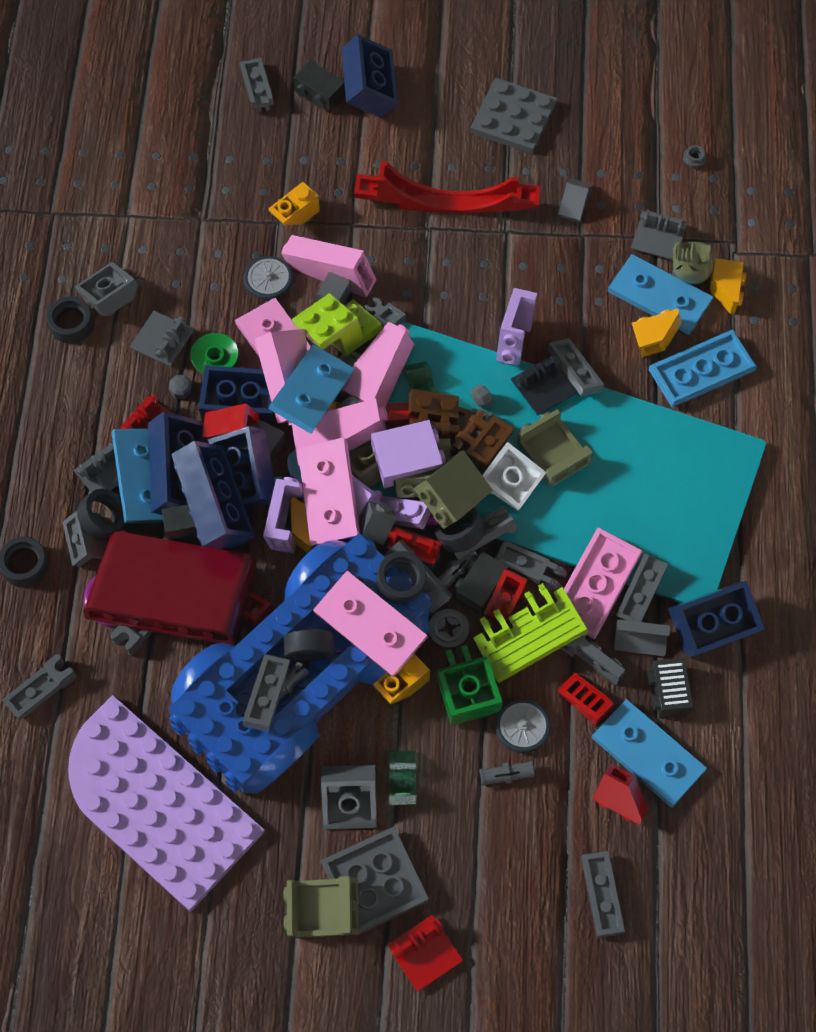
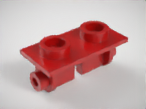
(423, 547)

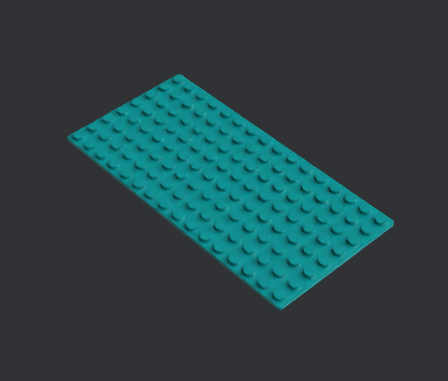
(652, 477)

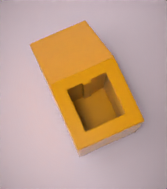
(296, 206)
(726, 283)
(656, 332)
(300, 525)
(406, 681)

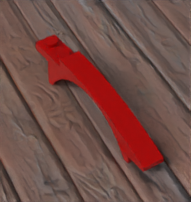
(410, 195)

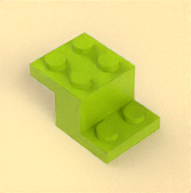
(336, 324)

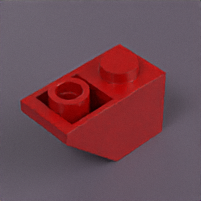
(621, 794)

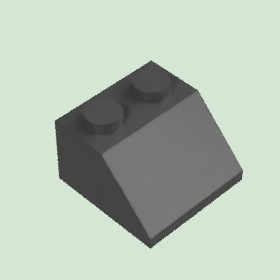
(349, 797)

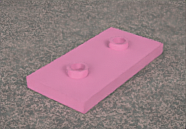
(264, 319)
(328, 491)
(600, 578)
(370, 623)

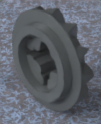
(454, 619)

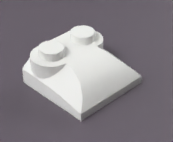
(512, 476)

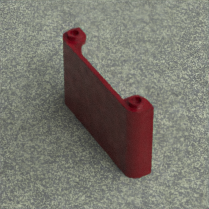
(172, 588)

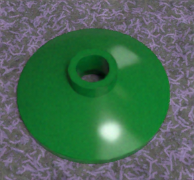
(214, 345)

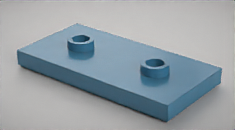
(657, 291)
(702, 368)
(311, 389)
(133, 473)
(649, 753)

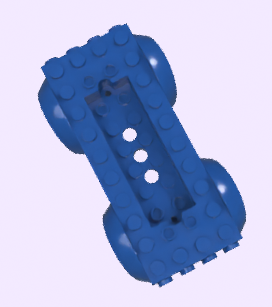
(219, 680)

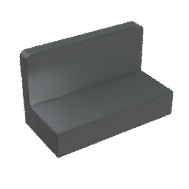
(81, 544)
(641, 637)

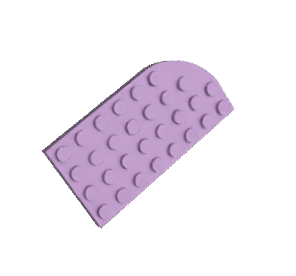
(156, 804)

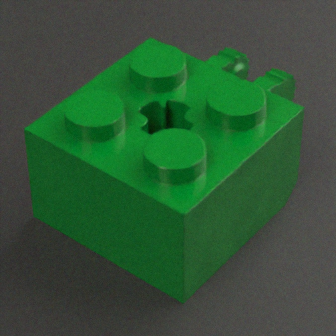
(472, 674)

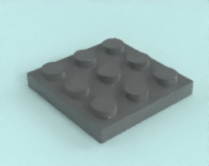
(513, 115)
(384, 875)

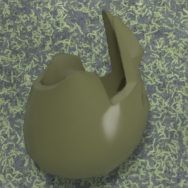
(692, 262)

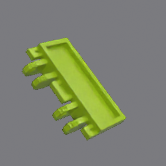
(531, 635)

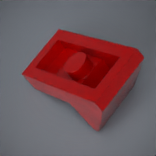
(507, 594)

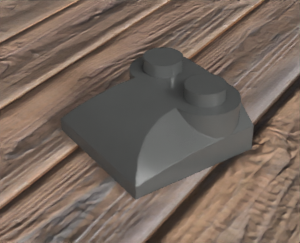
(108, 289)

